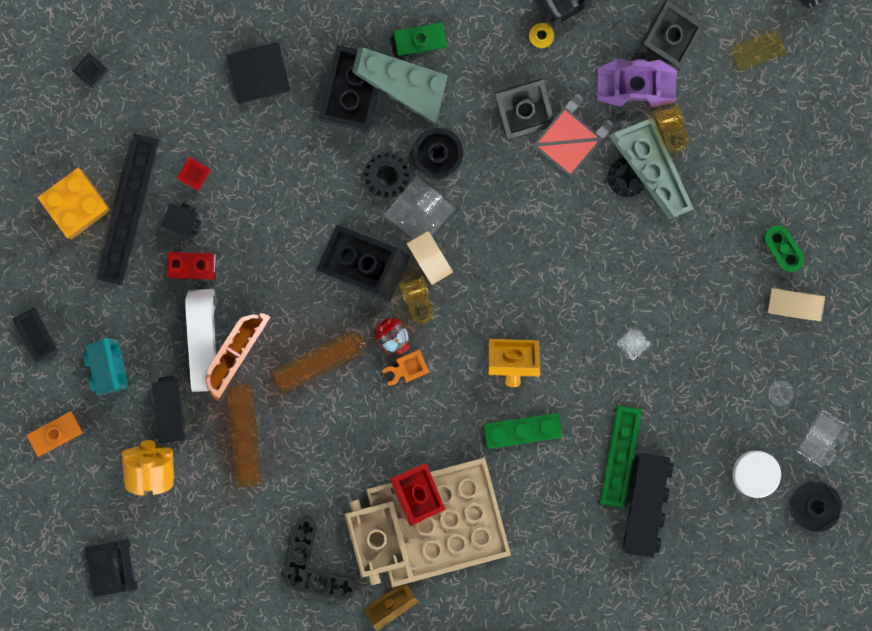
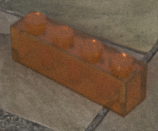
(245, 435)

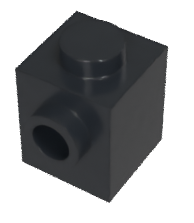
(182, 220)

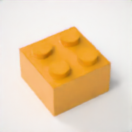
(74, 203)

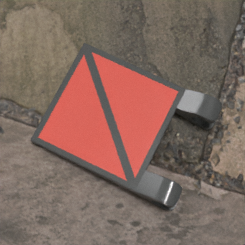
(569, 139)

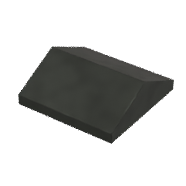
(670, 33)
(524, 106)

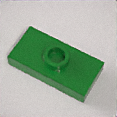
(420, 39)

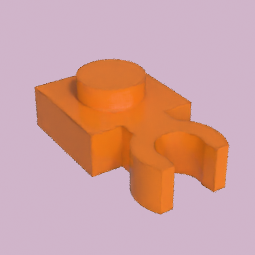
(410, 367)

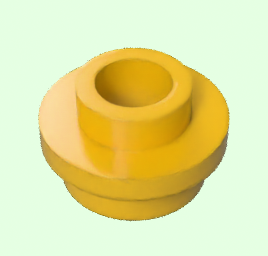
(538, 42)

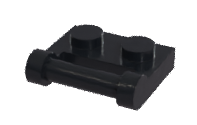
(102, 568)

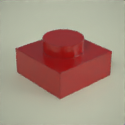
(194, 174)

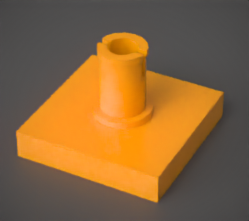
(514, 359)

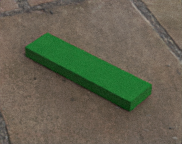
(621, 456)

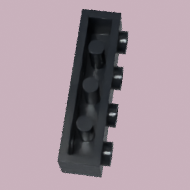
(646, 505)

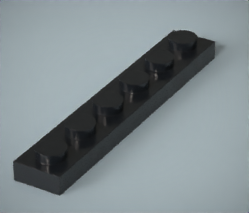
(128, 209)

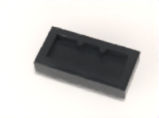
(35, 335)

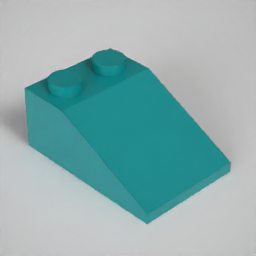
(106, 366)

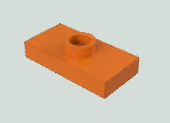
(54, 434)

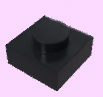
(90, 70)

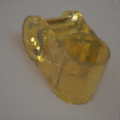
(671, 126)
(417, 298)

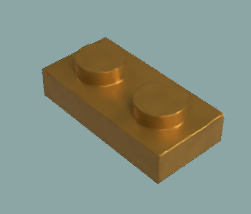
(390, 606)

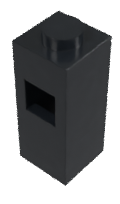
(168, 410)

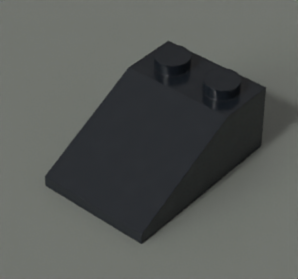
(363, 263)

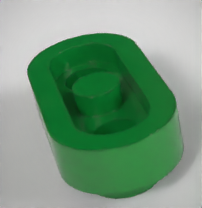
(786, 247)

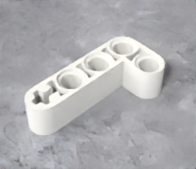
(200, 335)

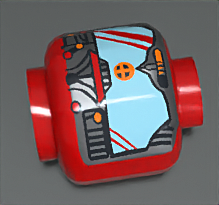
(393, 336)

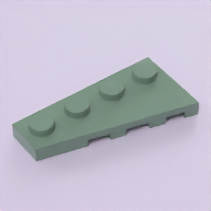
(403, 81)
(650, 160)

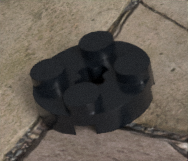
(830, 509)

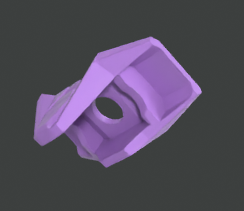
(616, 76)

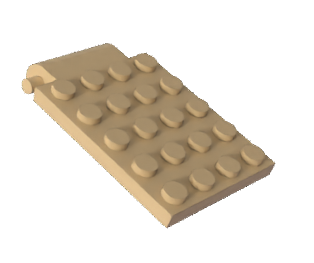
(448, 541)

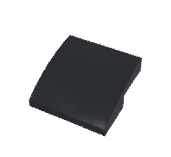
(258, 73)

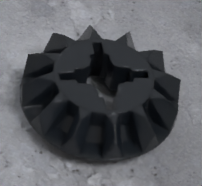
(619, 185)

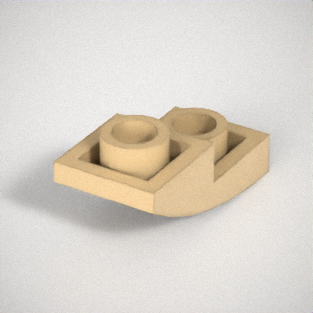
(429, 257)
(796, 304)

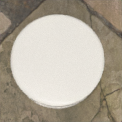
(756, 474)

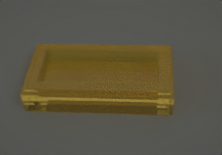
(758, 50)

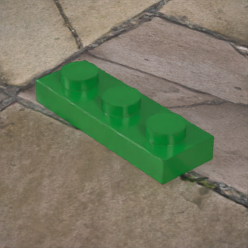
(523, 430)

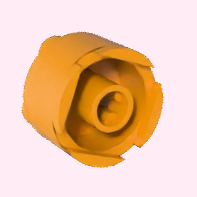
(148, 468)

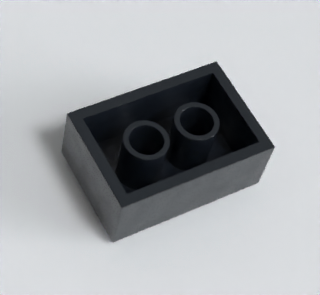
(348, 98)

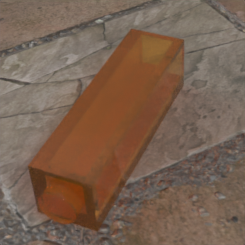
(319, 361)

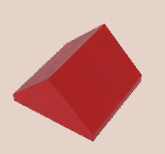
(417, 494)

